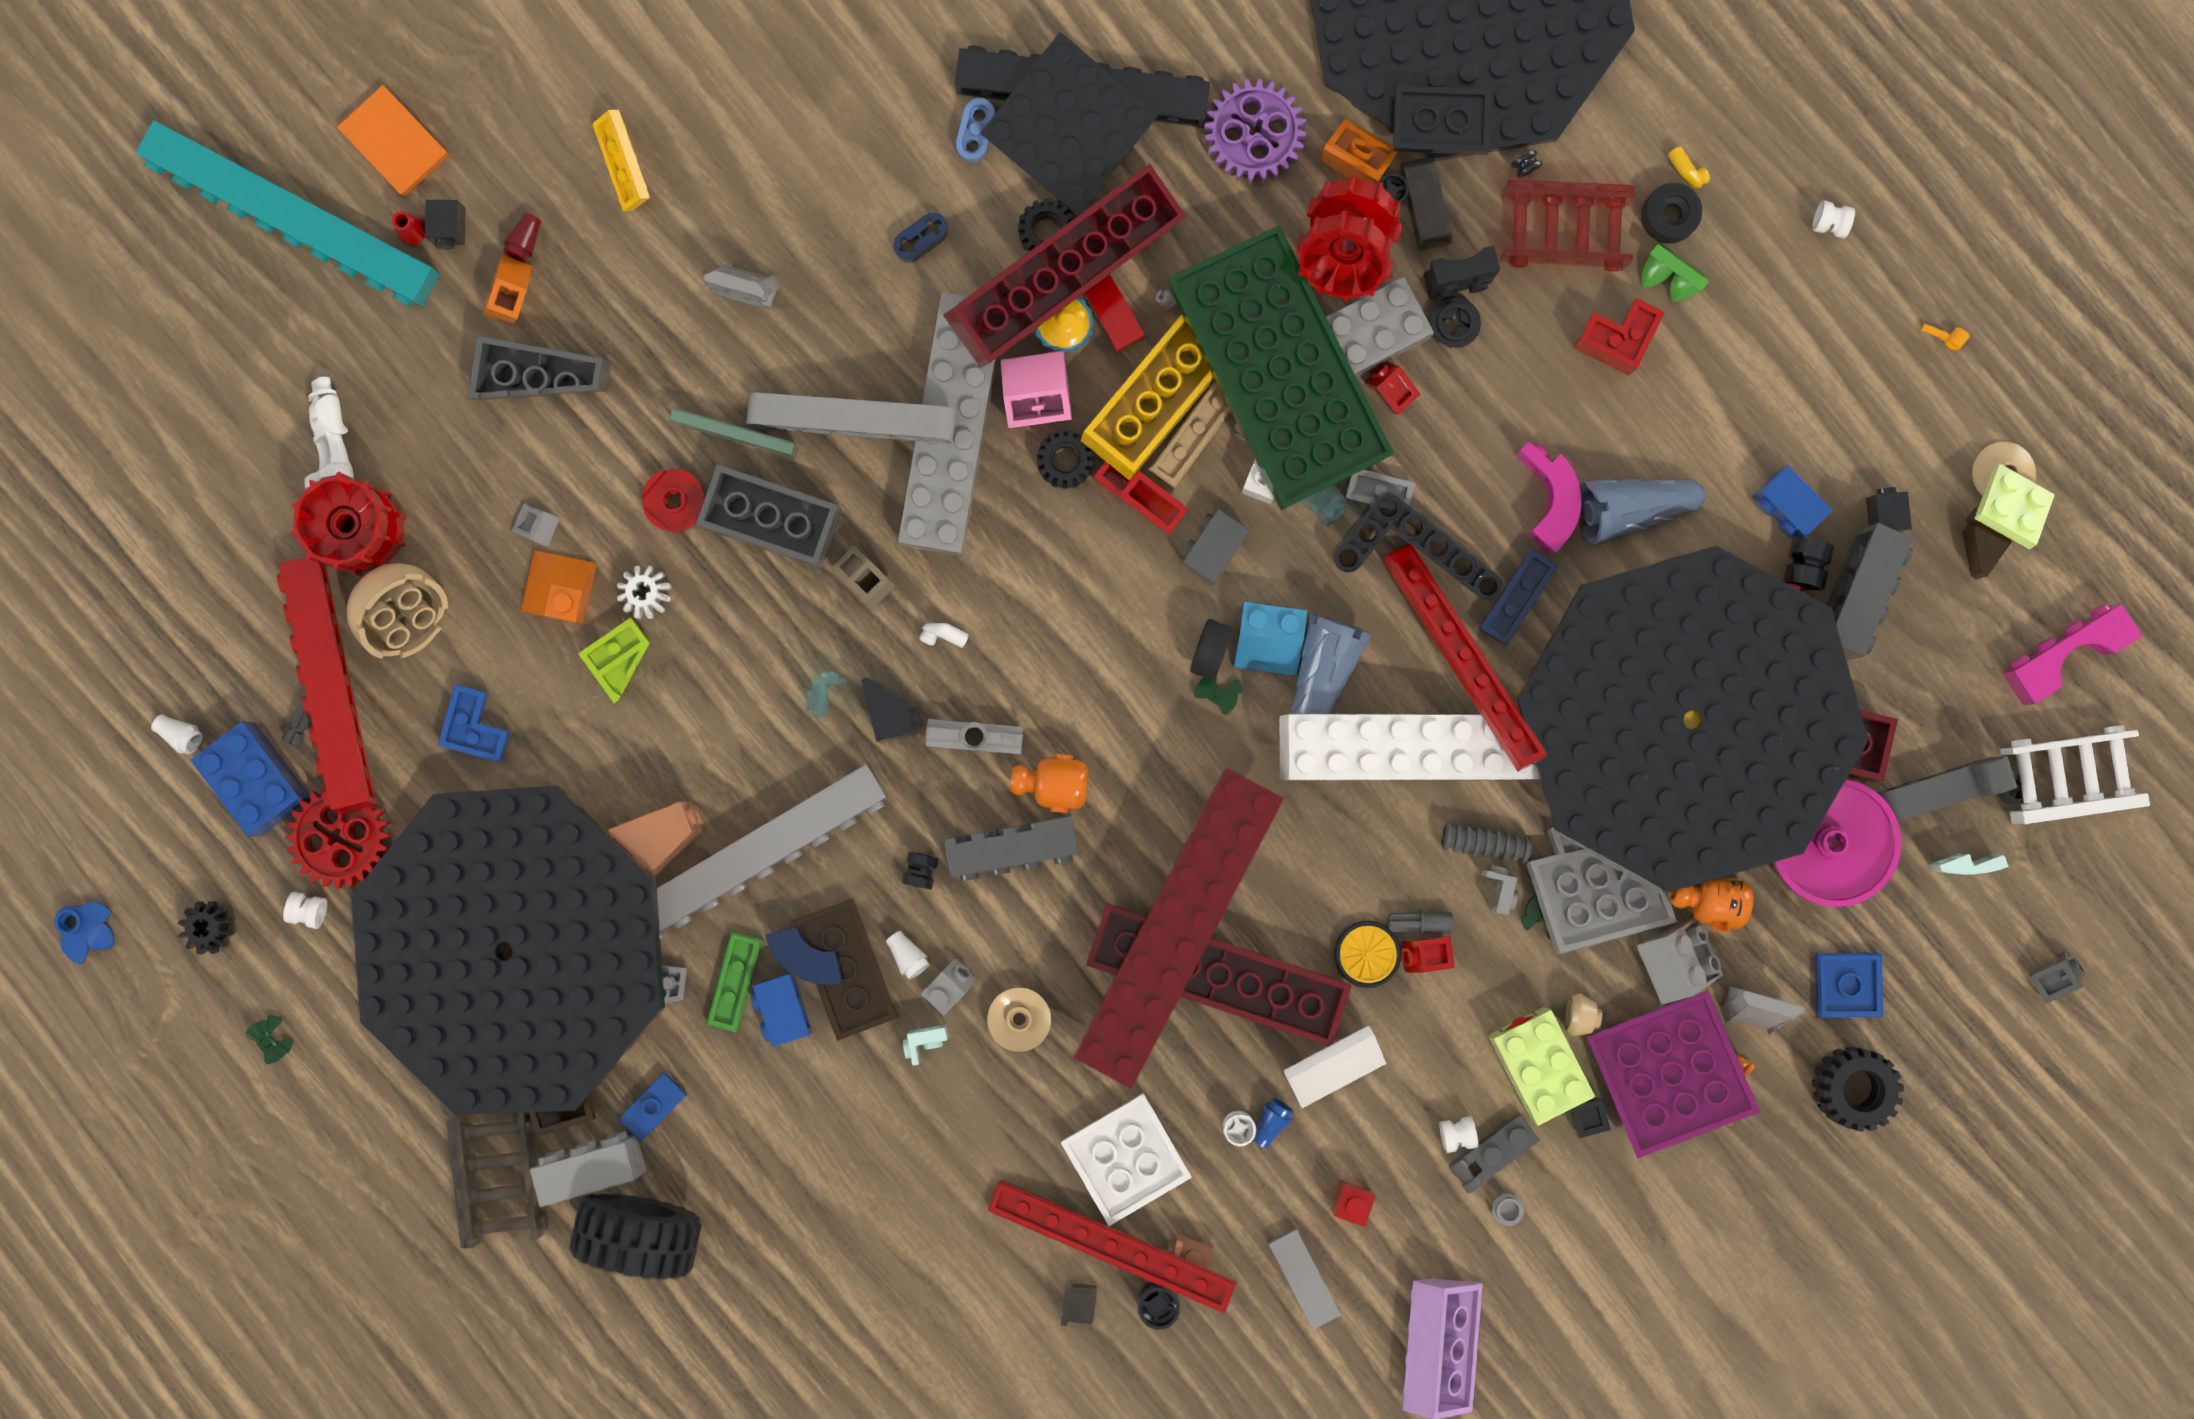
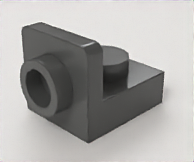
(2058, 978)

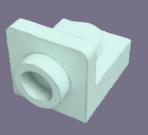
(928, 1037)

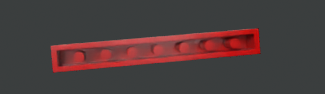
(327, 685)

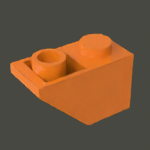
(507, 290)

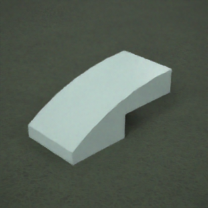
(1963, 864)

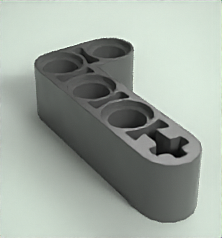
(1950, 787)

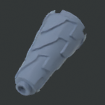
(1630, 505)
(1326, 663)

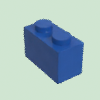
(1791, 503)
(781, 1010)

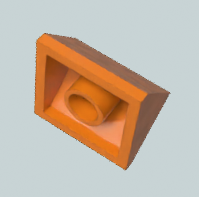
(1358, 153)

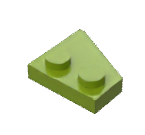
(616, 657)

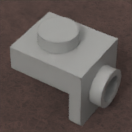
(1505, 894)
(949, 986)

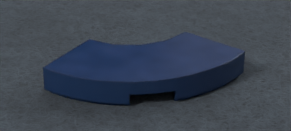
(804, 960)

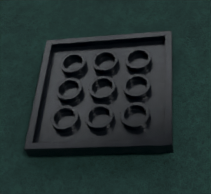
(1069, 123)

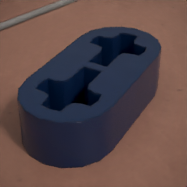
(925, 243)

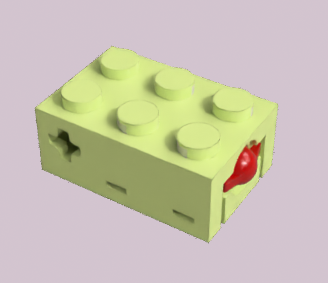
(1541, 1065)

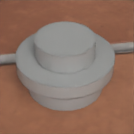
(1507, 1209)

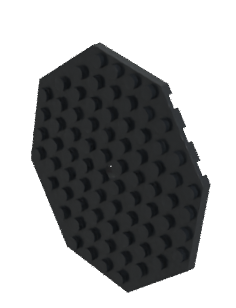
(1530, 53)
(1770, 704)
(581, 938)

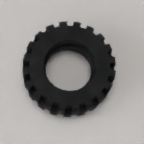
(635, 1236)

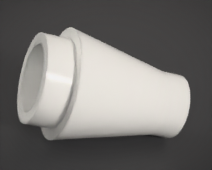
(178, 734)
(907, 955)

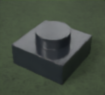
(1590, 1118)

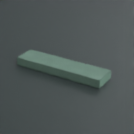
(733, 433)

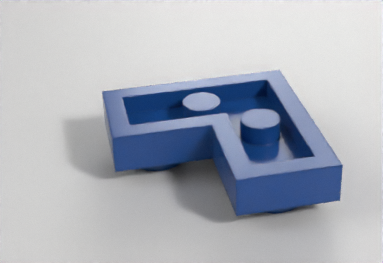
(463, 727)

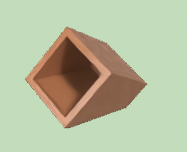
(660, 835)

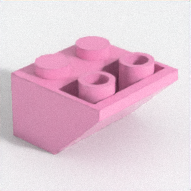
(1036, 389)

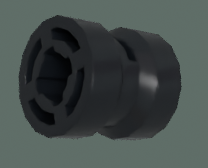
(1395, 186)
(917, 877)

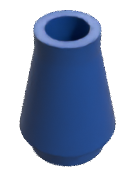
(1273, 1120)

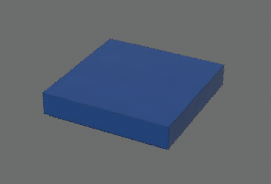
(1848, 985)

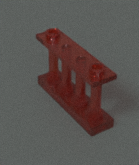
(1584, 197)

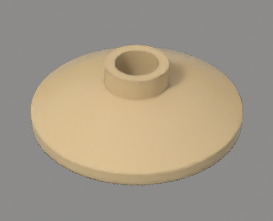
(2001, 453)
(1019, 1036)

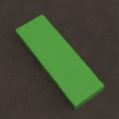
(734, 982)

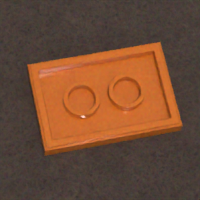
(393, 141)

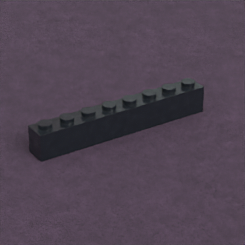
(998, 74)

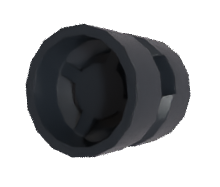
(1808, 563)
(1157, 1306)

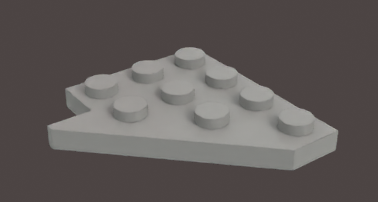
(1593, 898)

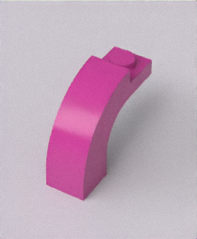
(1563, 497)

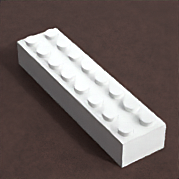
(1393, 748)

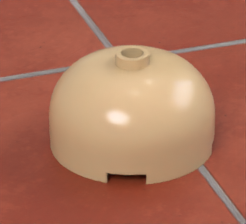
(384, 599)

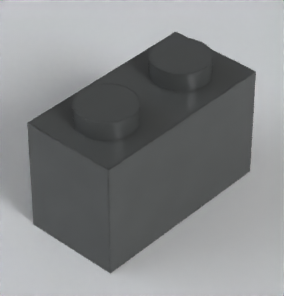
(1214, 547)

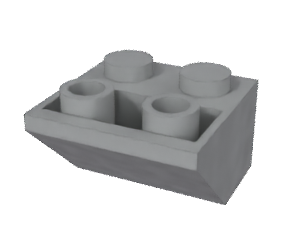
(1680, 961)

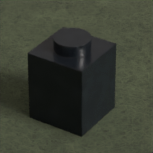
(445, 223)
(1890, 509)

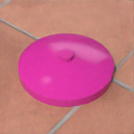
(1850, 852)

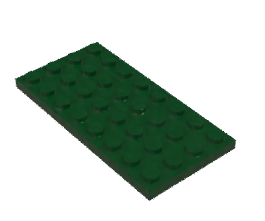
(1279, 367)

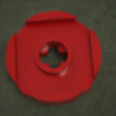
(656, 501)

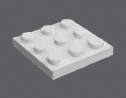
(1126, 1159)

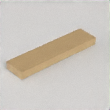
(1191, 437)

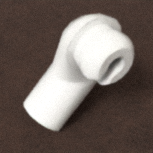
(945, 631)

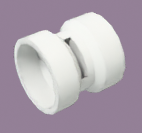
(1833, 219)
(305, 910)
(1240, 1133)
(1458, 1134)

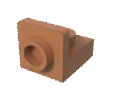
(1191, 1250)

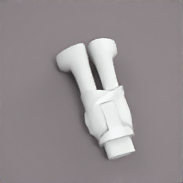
(327, 429)

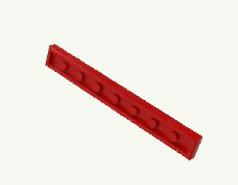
(1464, 657)
(1112, 1246)

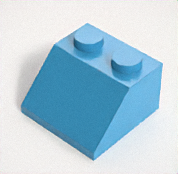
(1270, 638)

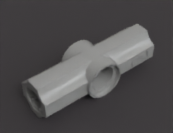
(953, 736)

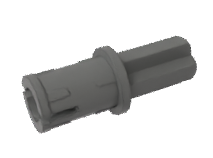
(1420, 922)

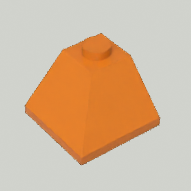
(559, 587)

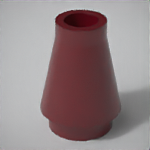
(522, 239)

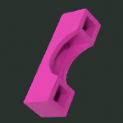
(2040, 673)

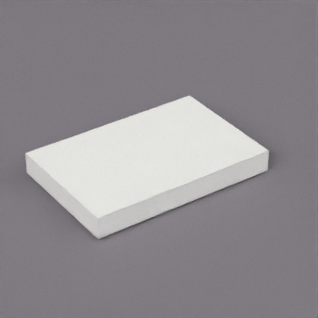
(1335, 1066)

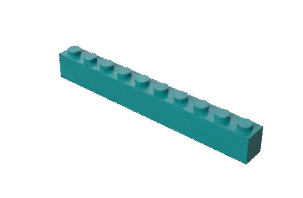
(288, 214)

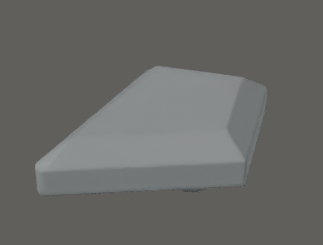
(674, 983)

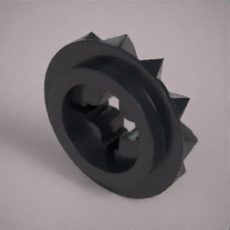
(1467, 315)

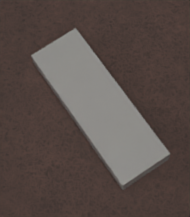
(1304, 1278)

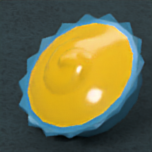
(1068, 327)

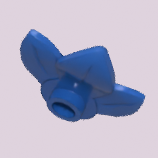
(87, 934)

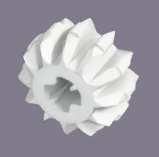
(634, 587)

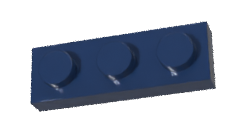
(1518, 597)

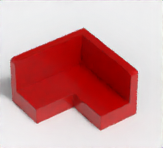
(1623, 344)

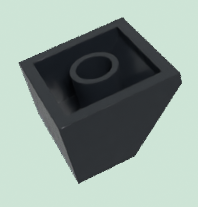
(889, 713)

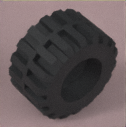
(1883, 1091)

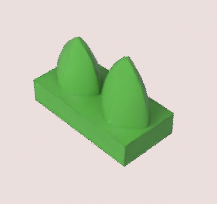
(1662, 264)

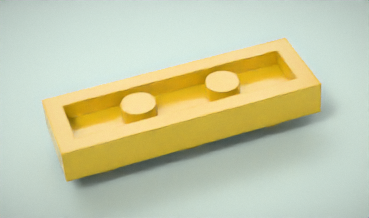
(620, 160)

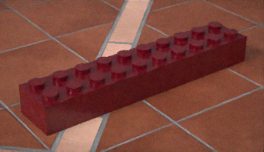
(1178, 927)

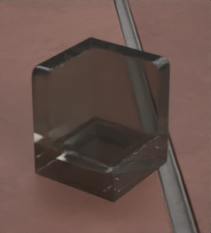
(1078, 1303)

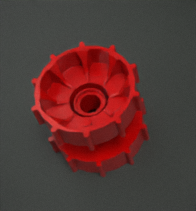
(1349, 238)
(321, 520)

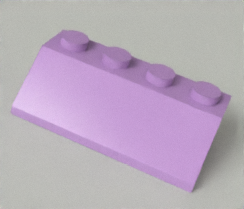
(1442, 1347)

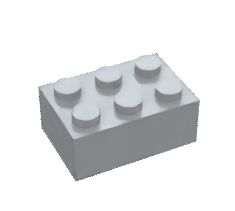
(1380, 326)
(587, 1168)

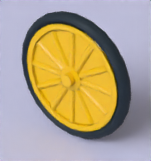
(1367, 954)

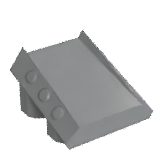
(742, 286)
(1758, 1010)

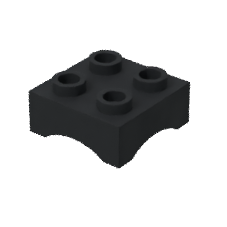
(1451, 276)

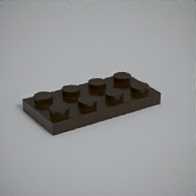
(863, 996)

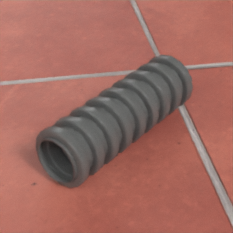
(1486, 842)

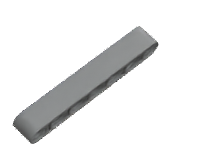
(851, 417)

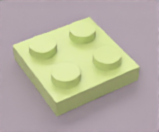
(2014, 506)

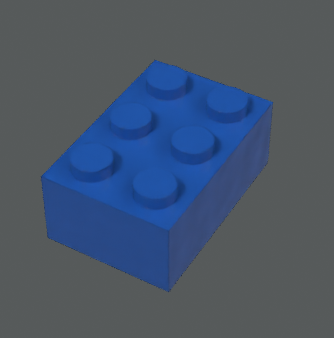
(250, 778)

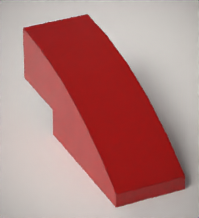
(1114, 315)
(1143, 497)

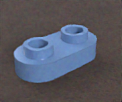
(970, 130)

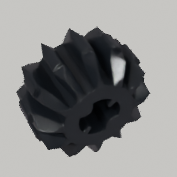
(217, 927)

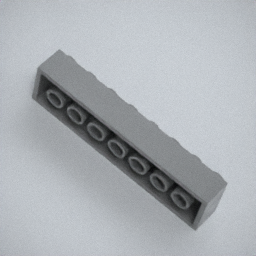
(946, 473)

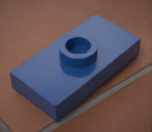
(653, 1106)

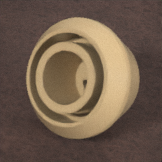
(1581, 1015)

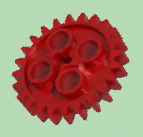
(326, 862)

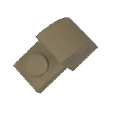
(863, 577)

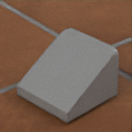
(535, 525)

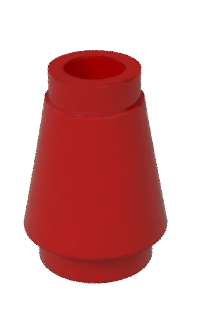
(409, 227)

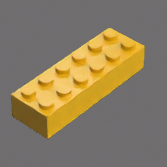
(1150, 402)

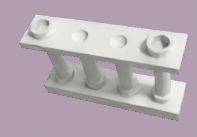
(2063, 805)

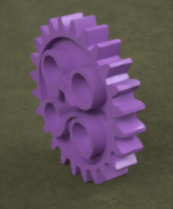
(1237, 153)

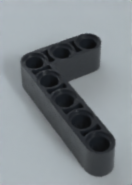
(1419, 540)

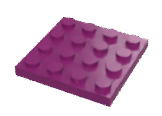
(1673, 1074)

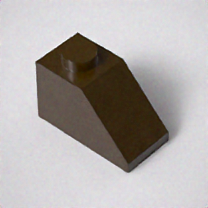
(1983, 546)

